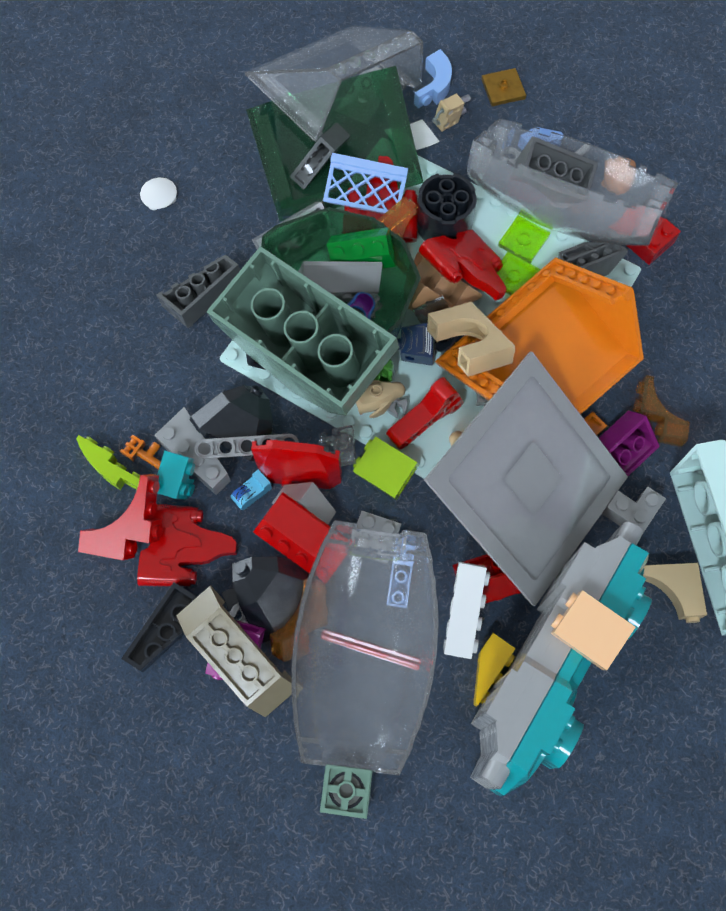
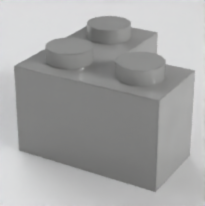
(310, 498)
(641, 512)

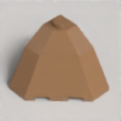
(435, 285)

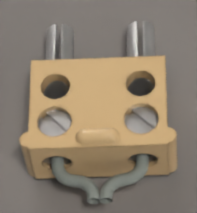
(449, 111)

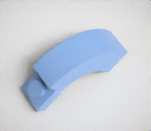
(441, 71)

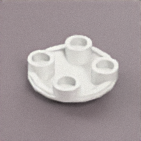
(158, 193)

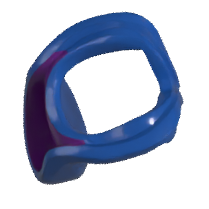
(363, 302)

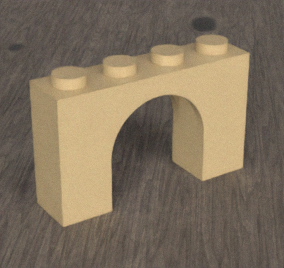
(466, 319)

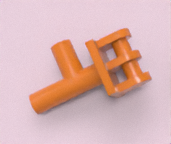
(138, 451)

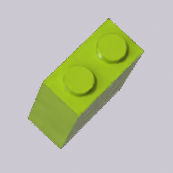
(385, 467)

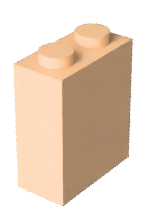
(592, 629)

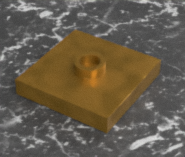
(503, 87)

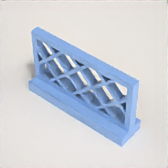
(369, 168)

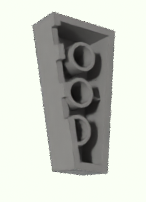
(180, 438)

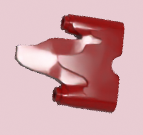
(411, 231)
(467, 259)
(181, 545)

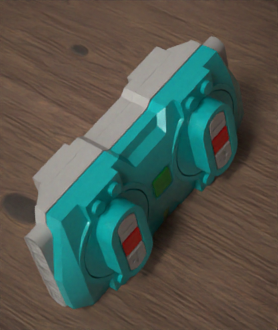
(531, 707)

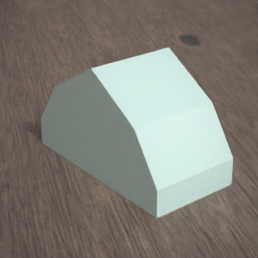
(702, 498)

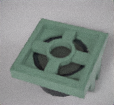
(346, 791)

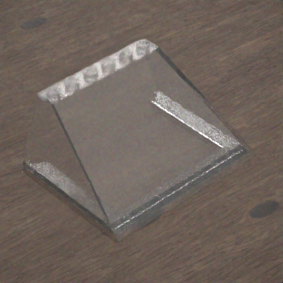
(309, 77)

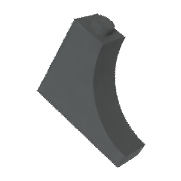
(319, 155)

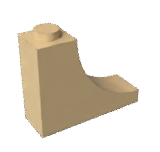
(682, 586)

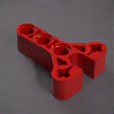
(437, 403)

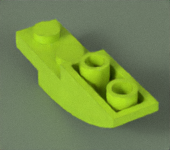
(106, 464)

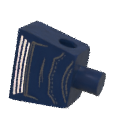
(416, 344)

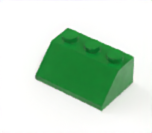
(363, 247)

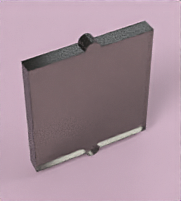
(435, 305)

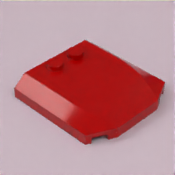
(297, 463)

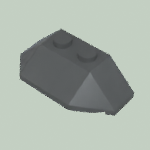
(594, 256)

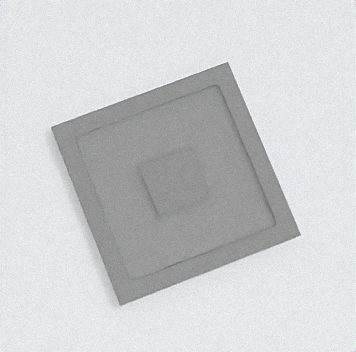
(528, 478)

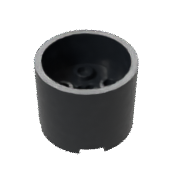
(445, 206)

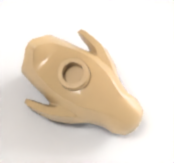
(379, 397)

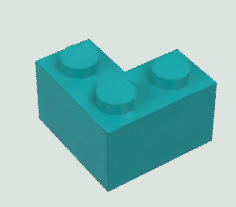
(175, 474)

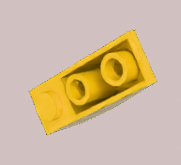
(490, 663)

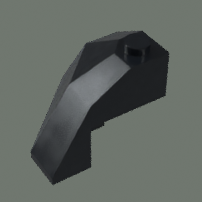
(236, 414)
(268, 590)

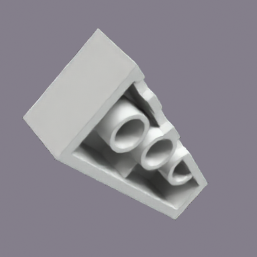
(465, 610)

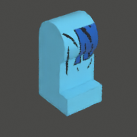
(251, 490)

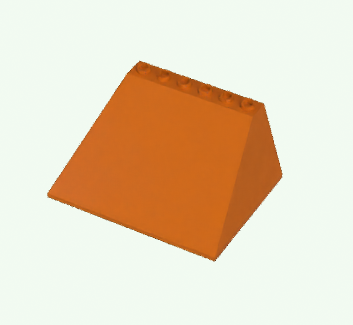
(575, 326)

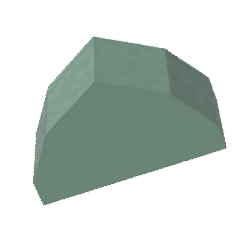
(302, 333)

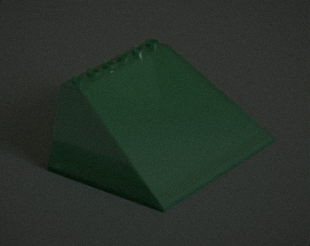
(368, 109)

